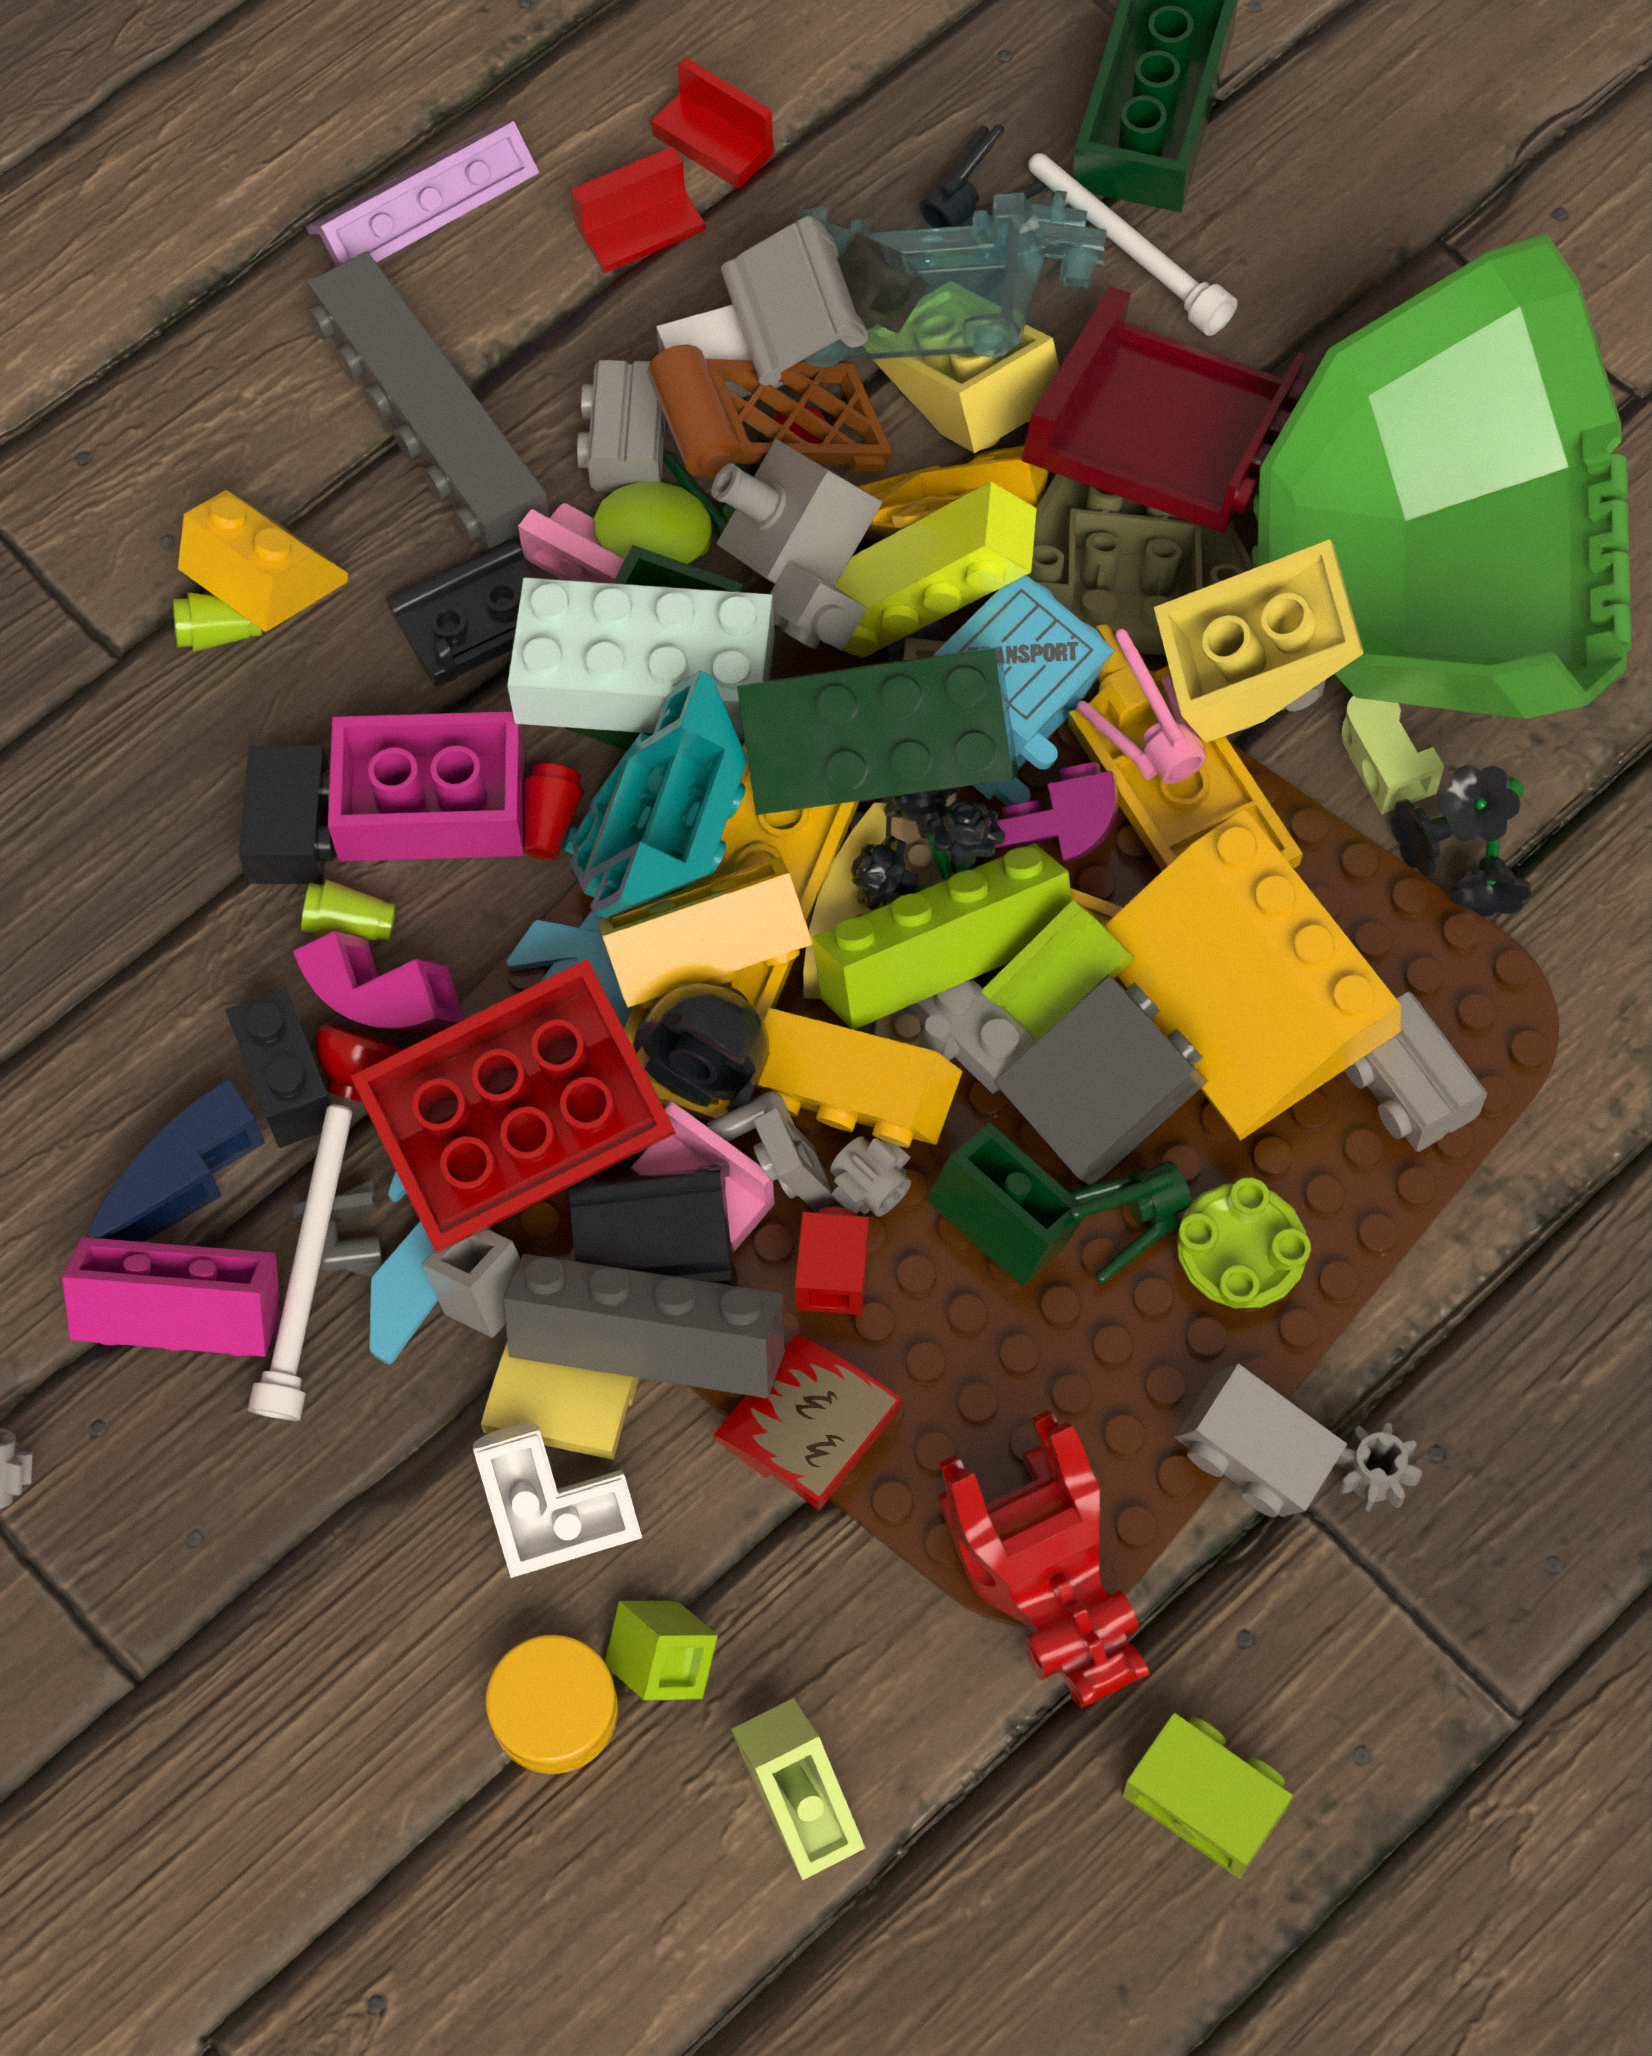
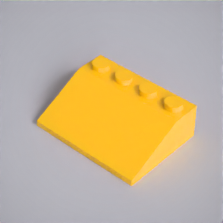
(1252, 974)

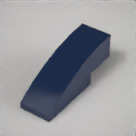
(177, 1166)

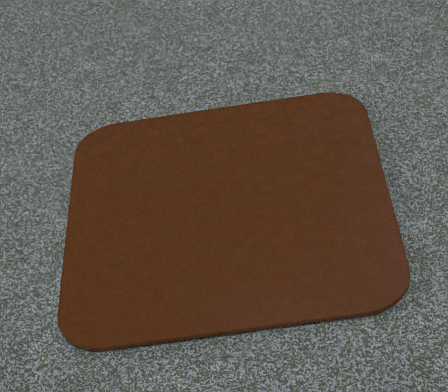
(1138, 1351)

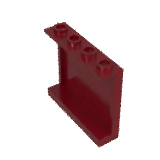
(1160, 419)

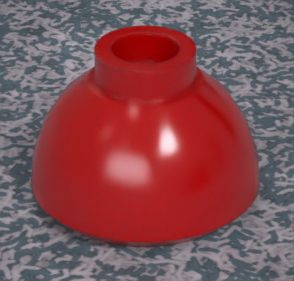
(347, 1051)

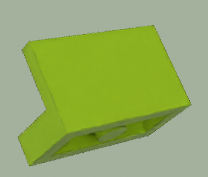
(1057, 970)

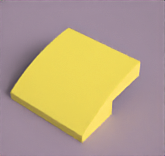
(570, 1404)

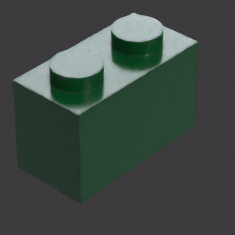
(1005, 1204)

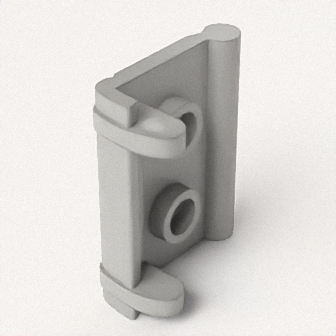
(791, 298)

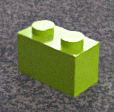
(1208, 1793)

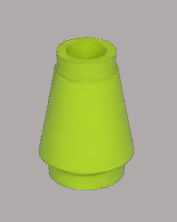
(208, 622)
(346, 911)

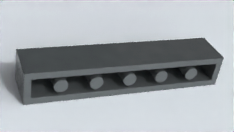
(426, 402)

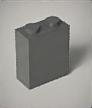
(1103, 1079)

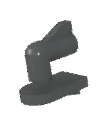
(357, 1255)

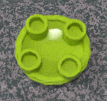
(655, 519)
(1242, 1245)

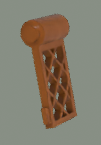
(709, 416)

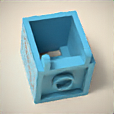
(1046, 664)

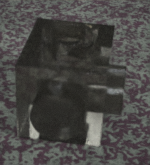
(880, 283)

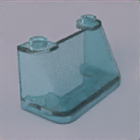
(977, 286)

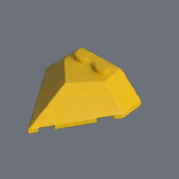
(926, 490)

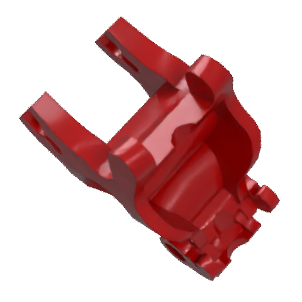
(1040, 1563)

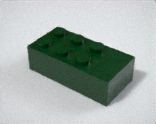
(1153, 99)
(878, 731)

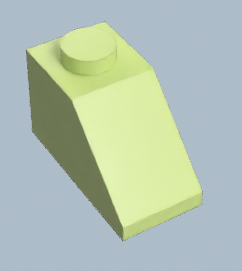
(798, 1788)

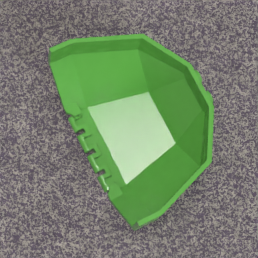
(1467, 492)

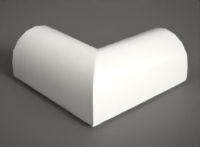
(536, 1519)

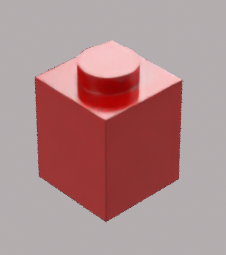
(832, 1261)

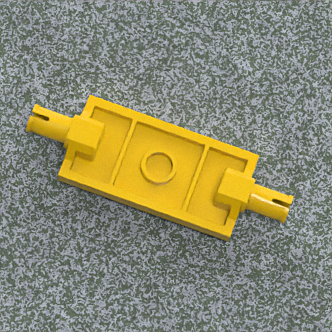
(1177, 813)

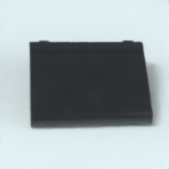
(464, 612)
(656, 1224)

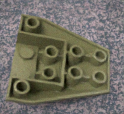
(1122, 559)

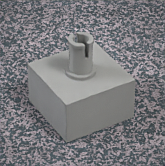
(793, 515)

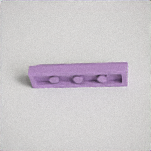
(428, 195)

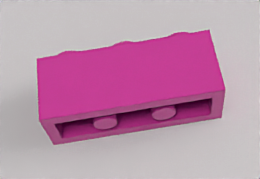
(172, 1296)

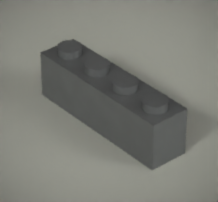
(645, 1325)

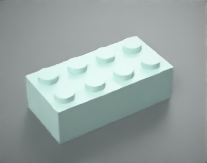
(617, 651)

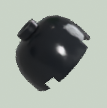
(705, 1044)

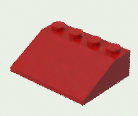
(512, 1105)

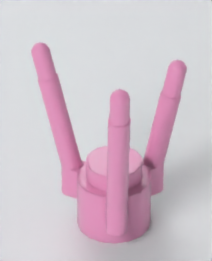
(1171, 745)

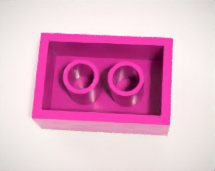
(427, 786)

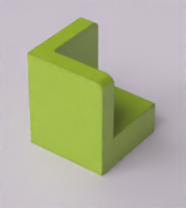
(660, 1650)

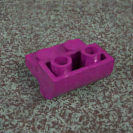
(1081, 815)

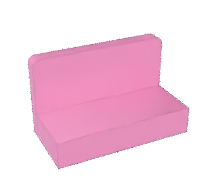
(567, 546)
(695, 1145)

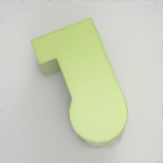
(1387, 756)

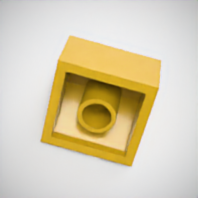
(253, 561)

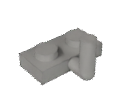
(972, 1030)
(783, 1151)

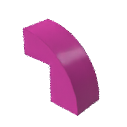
(406, 1000)

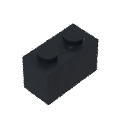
(286, 815)
(280, 1066)

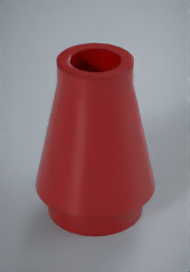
(549, 808)

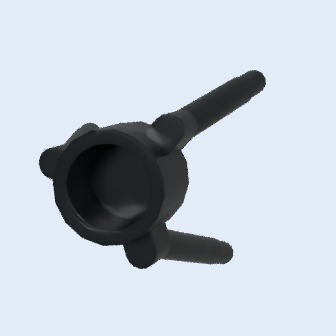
(955, 197)

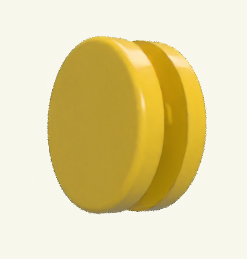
(552, 1704)

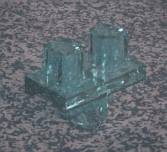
(1071, 241)

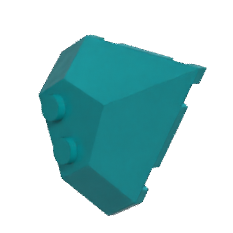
(662, 805)

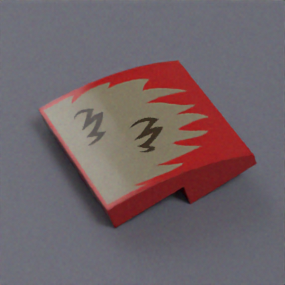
(812, 1423)

